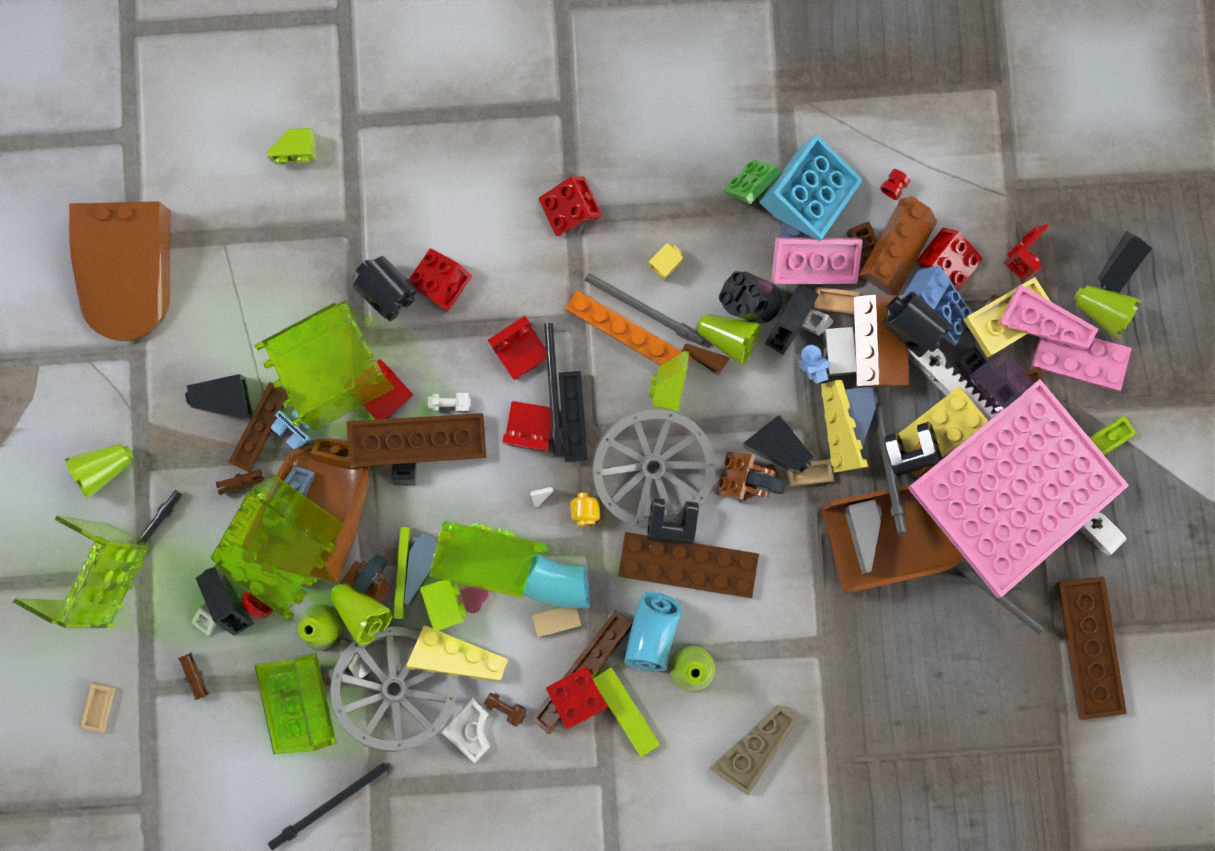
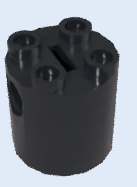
(384, 287)
(750, 297)
(915, 323)

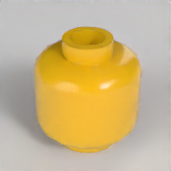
(585, 509)

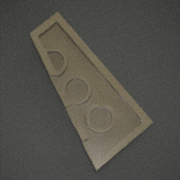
(752, 754)

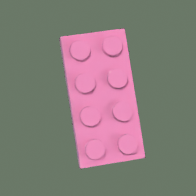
(816, 261)
(1099, 365)

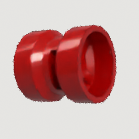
(893, 186)

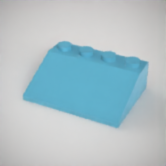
(812, 189)

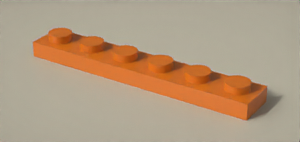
(621, 329)

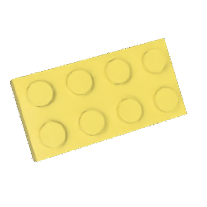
(985, 322)
(953, 422)

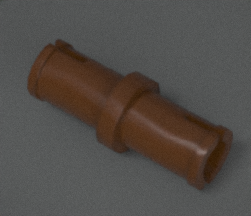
(239, 482)
(193, 676)

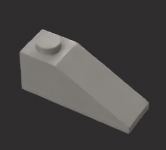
(864, 528)

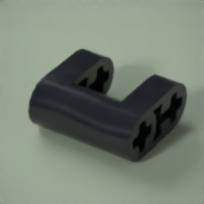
(917, 459)
(672, 531)

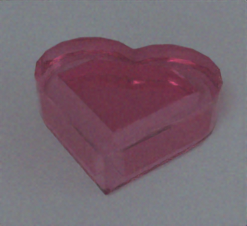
(473, 598)

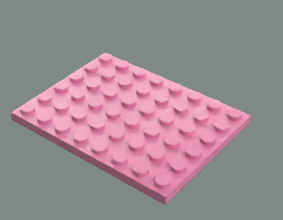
(1018, 488)

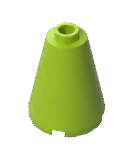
(1107, 308)
(730, 335)
(98, 467)
(360, 613)
(320, 627)
(685, 661)

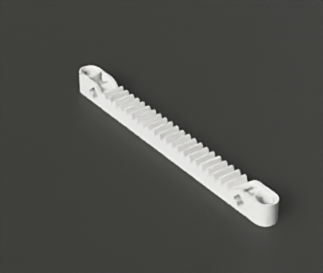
(1104, 535)

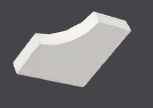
(467, 730)

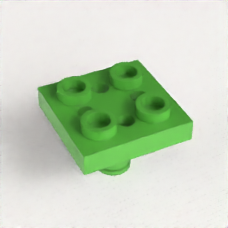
(752, 181)

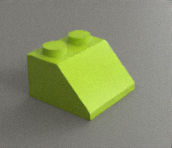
(668, 383)
(443, 604)

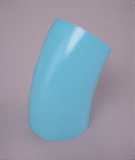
(558, 583)
(652, 632)

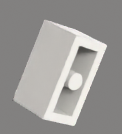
(840, 351)

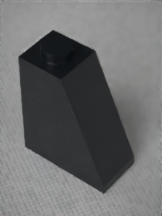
(1123, 262)
(791, 319)
(221, 396)
(780, 446)
(223, 601)

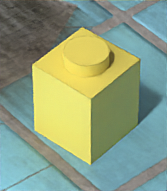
(666, 261)

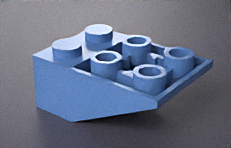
(942, 296)

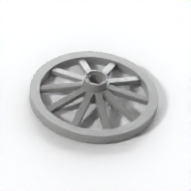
(656, 473)
(364, 737)

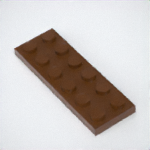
(416, 440)
(689, 565)
(1091, 648)

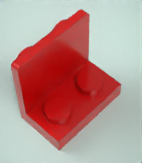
(569, 204)
(953, 255)
(1020, 261)
(440, 279)
(518, 348)
(390, 402)
(528, 427)
(576, 697)

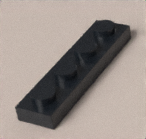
(572, 416)

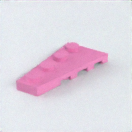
(1044, 319)

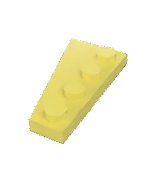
(841, 437)
(456, 657)

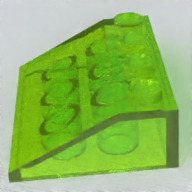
(295, 704)

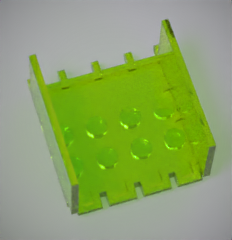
(324, 366)
(276, 544)
(484, 558)
(101, 580)

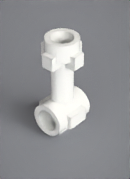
(461, 402)

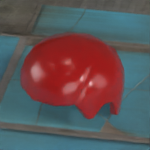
(255, 607)

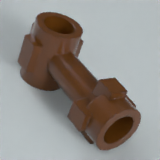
(515, 714)

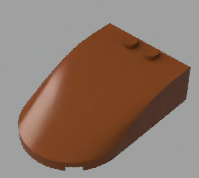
(121, 265)
(337, 491)
(897, 557)

